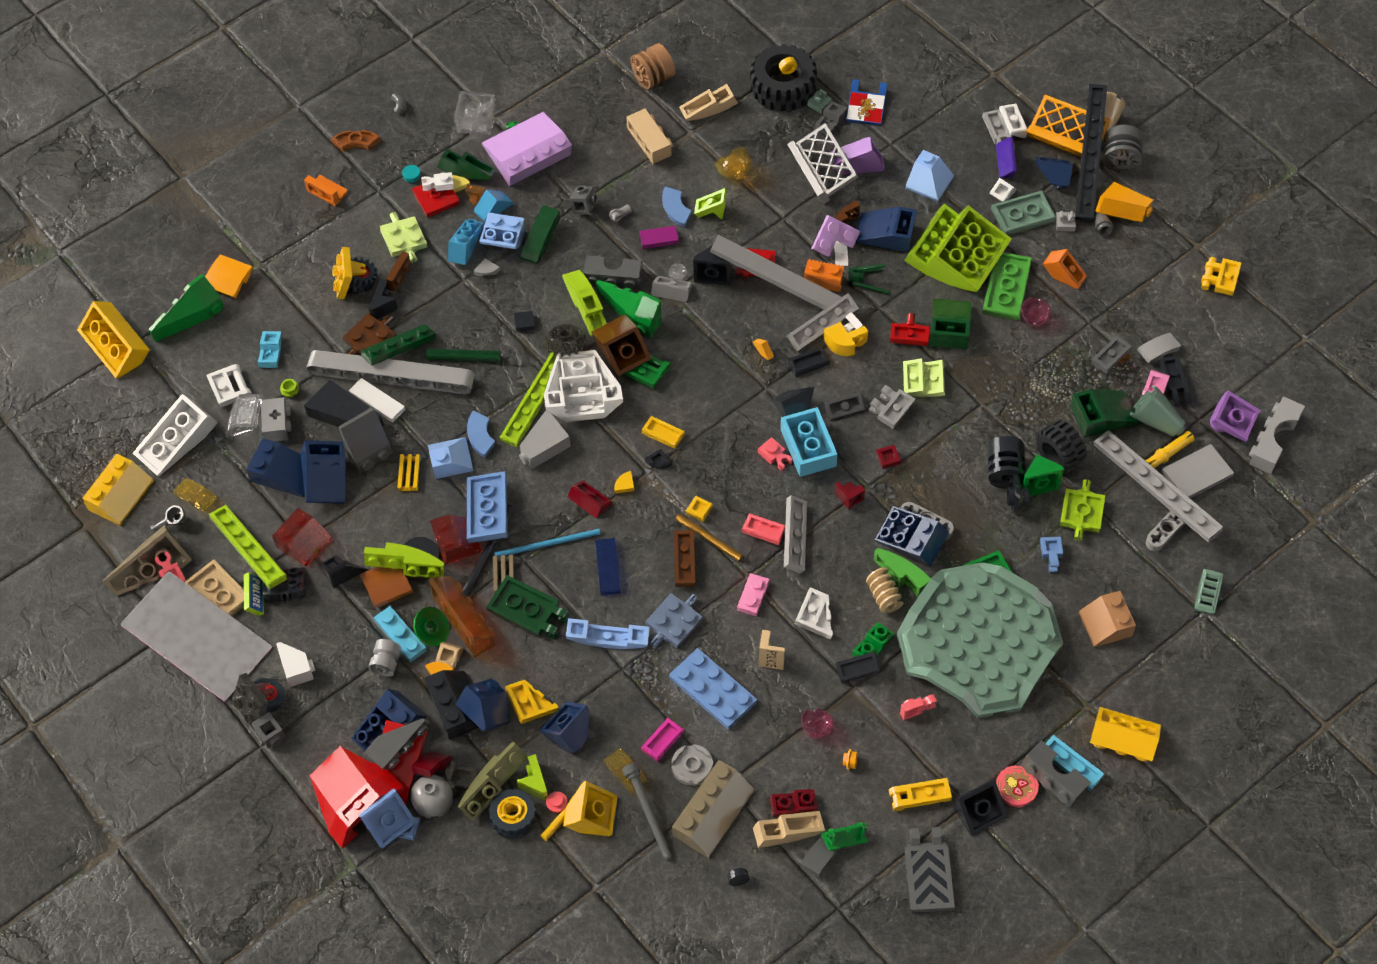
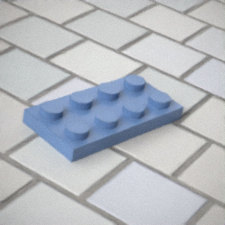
(487, 507)
(713, 688)

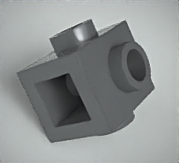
(583, 199)

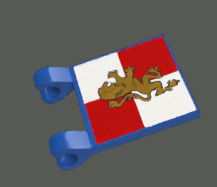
(866, 106)

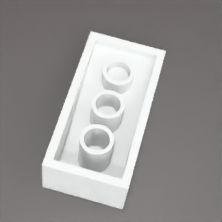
(174, 435)

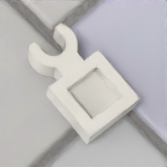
(440, 182)

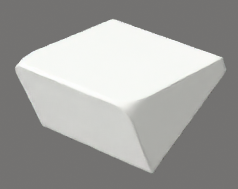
(1002, 190)

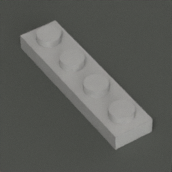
(815, 326)
(795, 534)

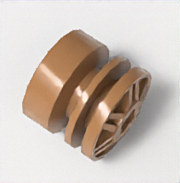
(652, 66)

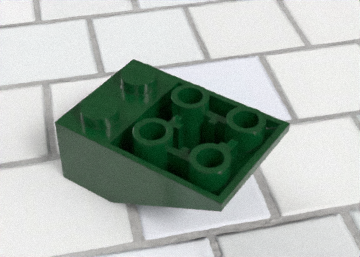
(950, 324)
(1101, 411)

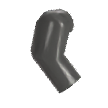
(401, 103)

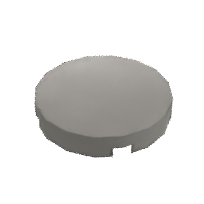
(691, 765)

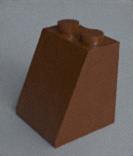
(621, 344)

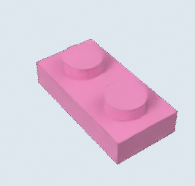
(753, 594)

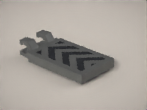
(929, 873)

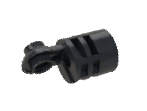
(1008, 469)

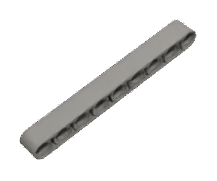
(391, 372)

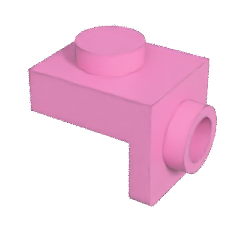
(1158, 379)

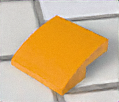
(228, 275)

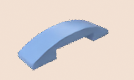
(607, 636)

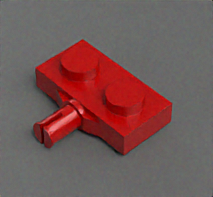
(909, 332)

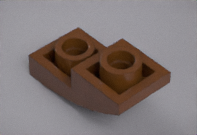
(849, 212)

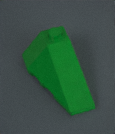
(195, 306)
(639, 308)

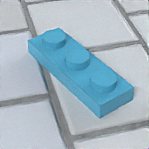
(400, 633)
(1069, 759)

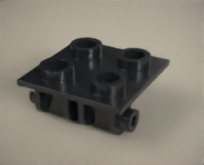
(293, 585)

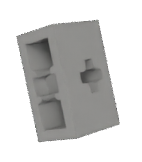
(275, 419)

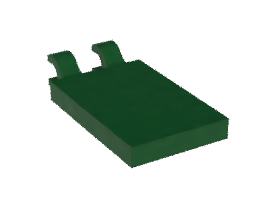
(526, 607)

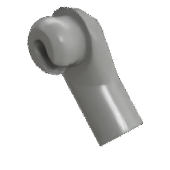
(617, 214)

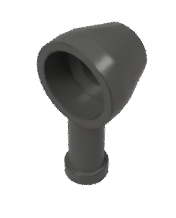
(171, 517)

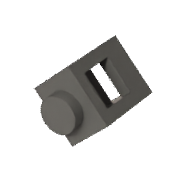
(268, 730)

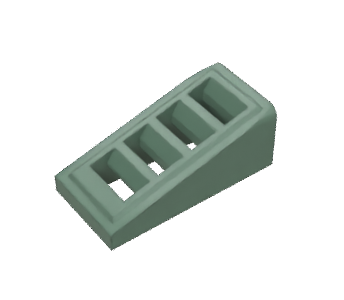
(1213, 580)

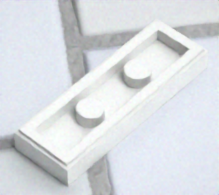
(377, 399)

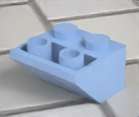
(503, 231)

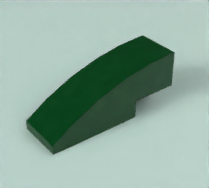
(465, 166)
(540, 234)

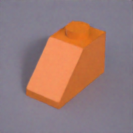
(1065, 268)

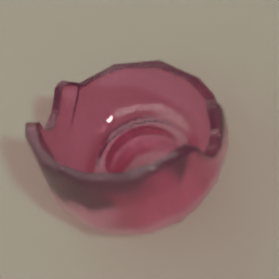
(1035, 312)
(817, 723)

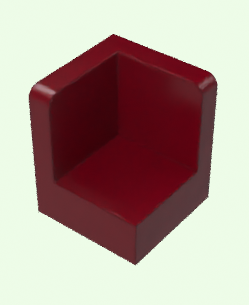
(849, 494)

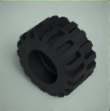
(1061, 444)

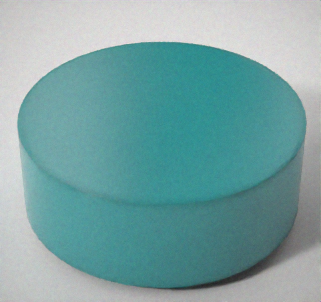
(411, 173)

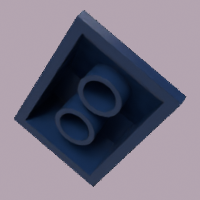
(277, 468)

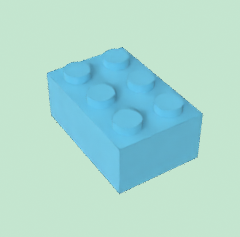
(808, 442)

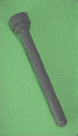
(632, 773)

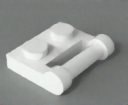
(222, 386)

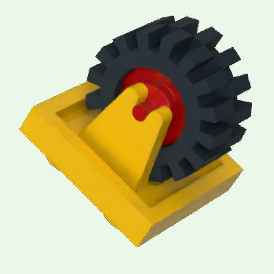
(352, 273)

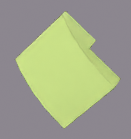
(924, 378)

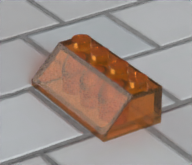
(462, 615)

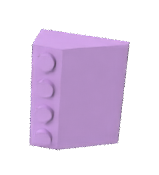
(528, 148)

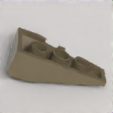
(141, 564)

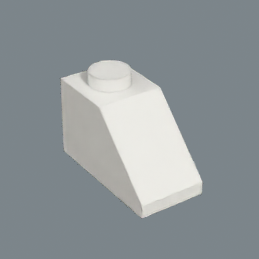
(295, 664)

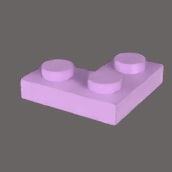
(832, 231)

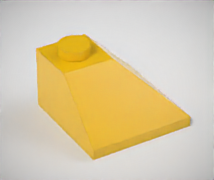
(591, 810)

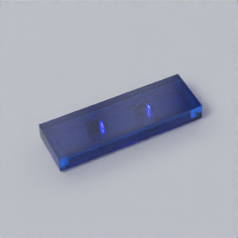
(607, 566)

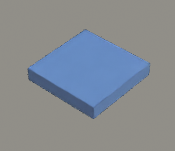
(387, 818)

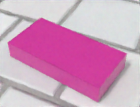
(662, 739)

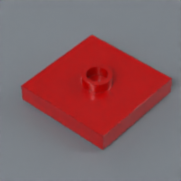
(435, 201)

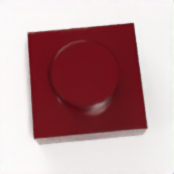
(888, 456)

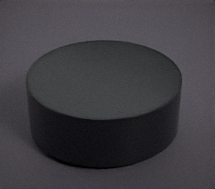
(738, 877)

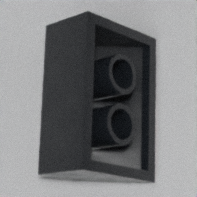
(445, 689)

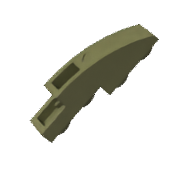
(490, 779)

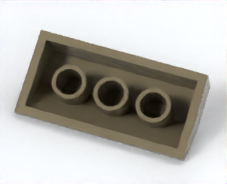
(712, 809)

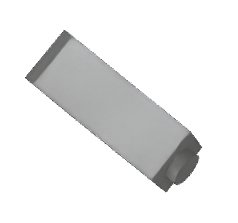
(543, 441)

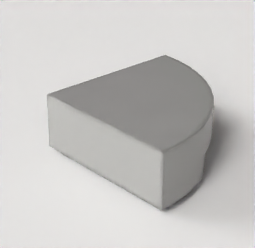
(486, 268)

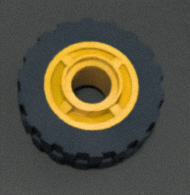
(509, 802)

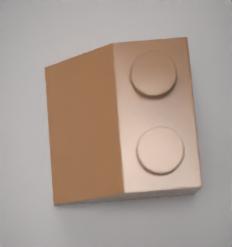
(1108, 619)

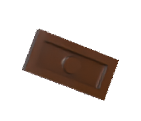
(397, 273)

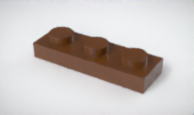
(684, 558)

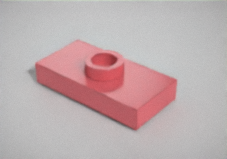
(763, 529)

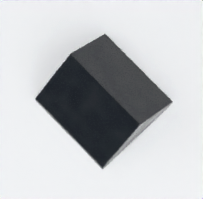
(980, 807)

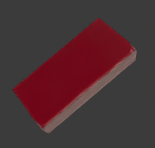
(589, 498)

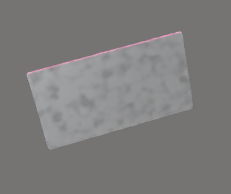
(196, 635)

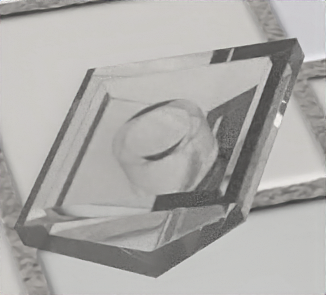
(244, 414)

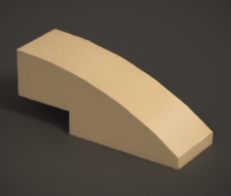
(708, 104)
(788, 828)

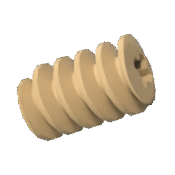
(884, 590)

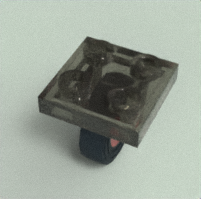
(257, 697)

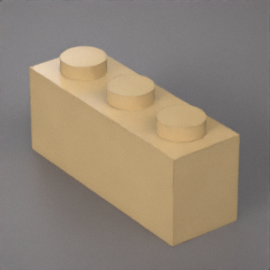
(649, 136)

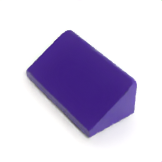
(1006, 158)

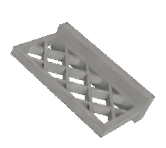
(813, 174)

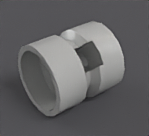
(385, 656)

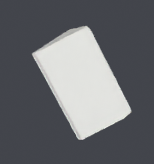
(1014, 120)

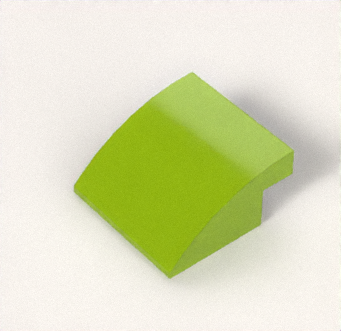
(958, 248)

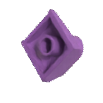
(1234, 416)

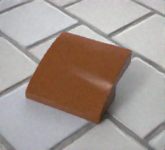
(385, 585)

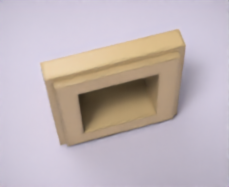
(449, 654)

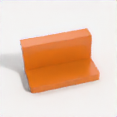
(325, 189)

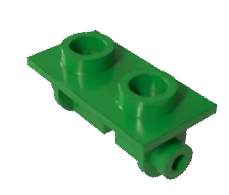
(845, 837)

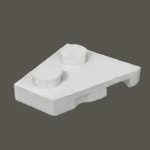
(815, 613)

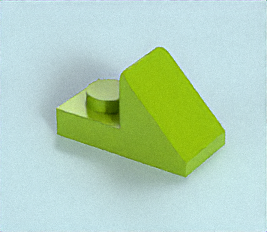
(711, 203)
(534, 782)

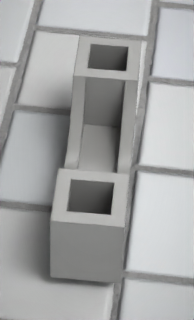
(1268, 451)

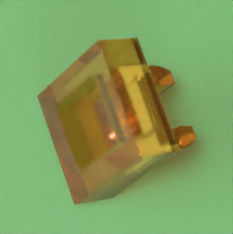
(475, 193)

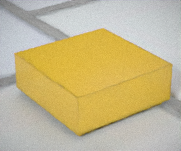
(699, 508)

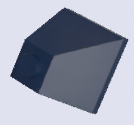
(1056, 170)
(568, 726)

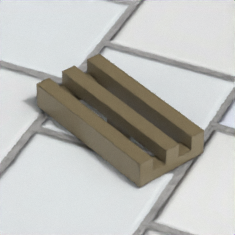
(502, 560)

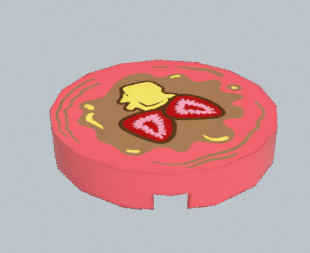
(1017, 786)

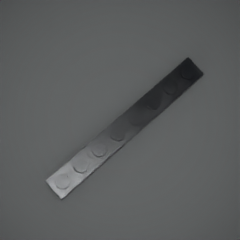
(1091, 152)

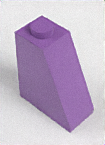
(862, 156)

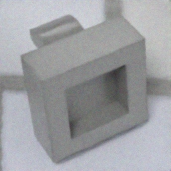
(1065, 221)

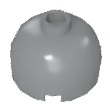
(431, 796)

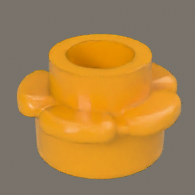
(850, 759)

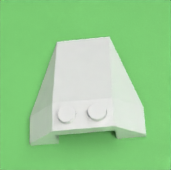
(581, 388)

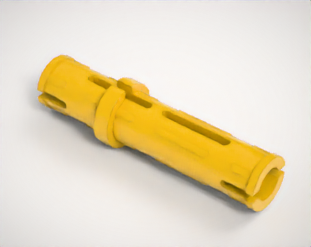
(1164, 454)

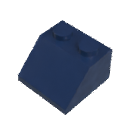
(485, 704)

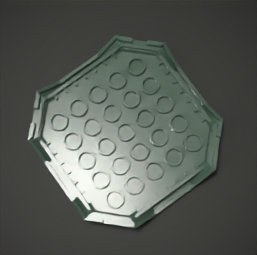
(980, 637)

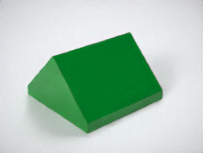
(1043, 476)

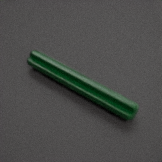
(463, 355)

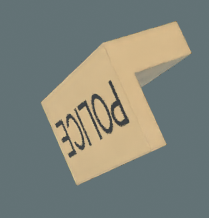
(770, 655)

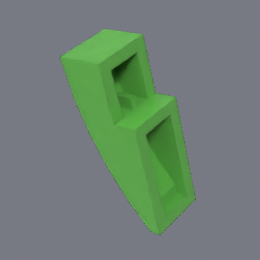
(902, 571)

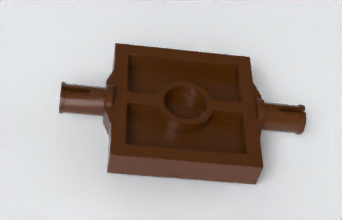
(368, 333)

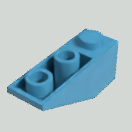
(464, 241)

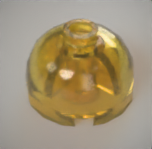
(735, 165)

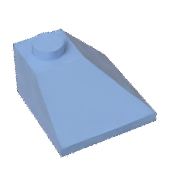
(929, 176)
(450, 458)

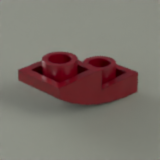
(430, 763)
(791, 803)

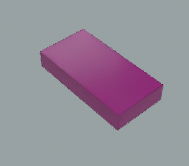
(659, 237)

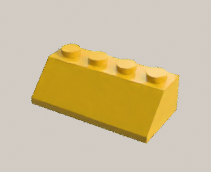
(112, 338)

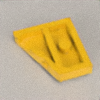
(528, 702)

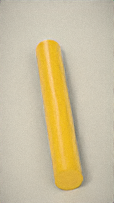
(554, 826)

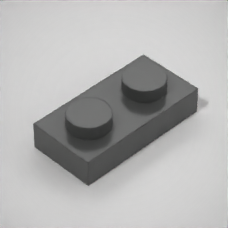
(1111, 354)

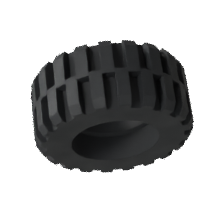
(783, 94)

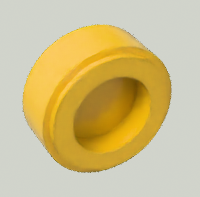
(788, 65)

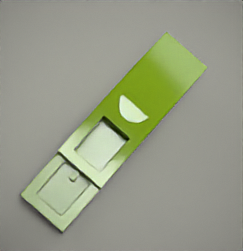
(585, 300)
(411, 560)

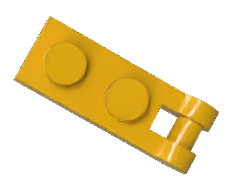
(920, 794)

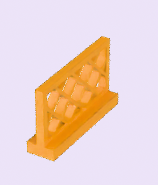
(1058, 140)

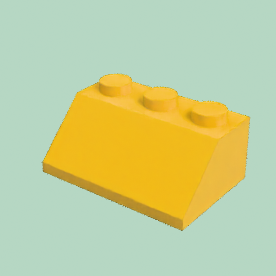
(117, 490)
(1125, 734)

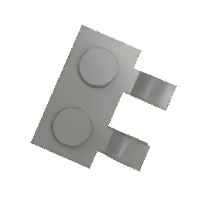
(897, 407)

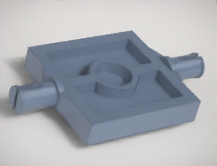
(673, 620)

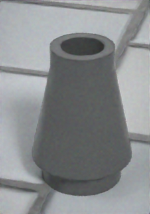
(1103, 224)

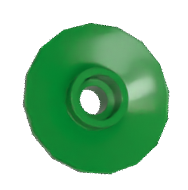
(437, 624)

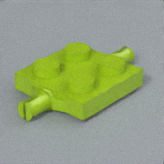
(1082, 510)

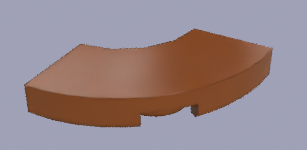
(359, 139)

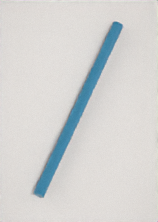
(548, 543)

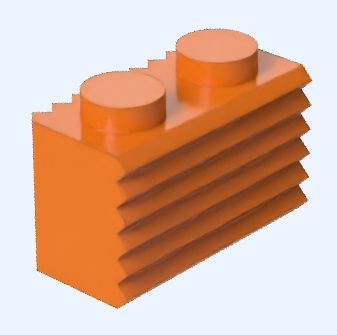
(825, 274)

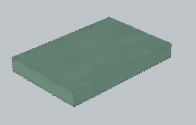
(1023, 213)

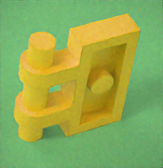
(1226, 278)

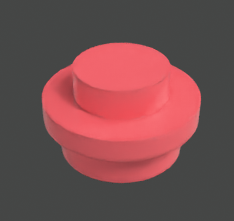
(556, 802)

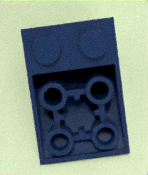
(887, 228)
(323, 471)
(912, 535)
(391, 707)

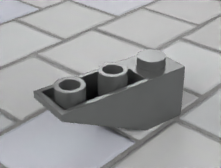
(391, 745)

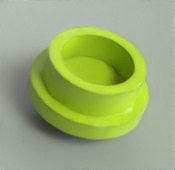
(289, 388)

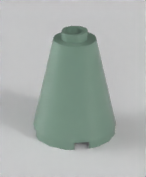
(1158, 413)

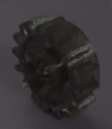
(565, 340)

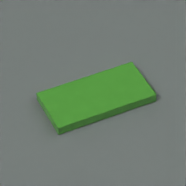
(1007, 286)

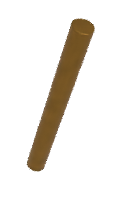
(709, 537)

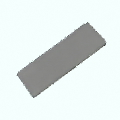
(671, 289)

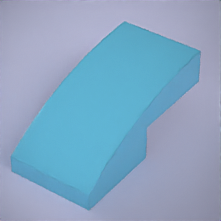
(270, 349)

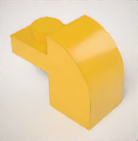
(842, 342)

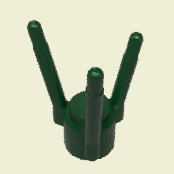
(856, 275)

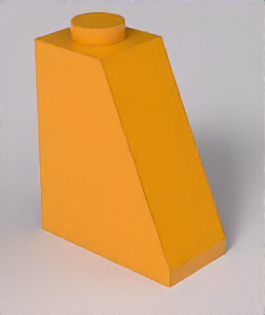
(1124, 203)

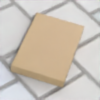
(218, 587)

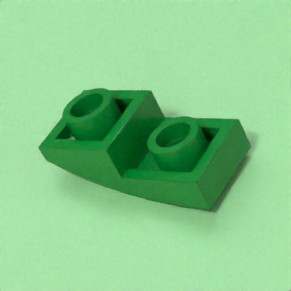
(874, 641)

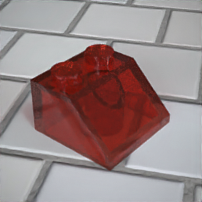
(301, 537)
(451, 538)

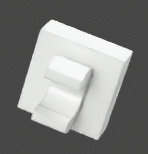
(853, 323)

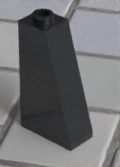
(335, 405)

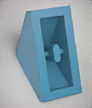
(492, 202)

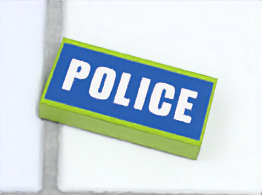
(253, 594)

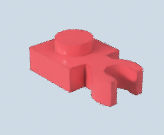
(774, 452)
(168, 567)
(915, 707)

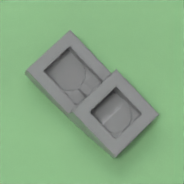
(1158, 347)

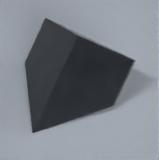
(793, 401)
(339, 570)

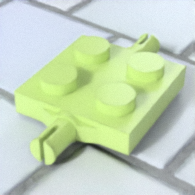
(403, 236)

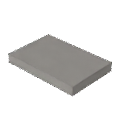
(1198, 471)

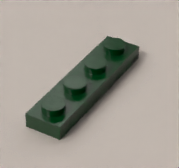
(398, 344)

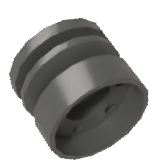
(1123, 148)

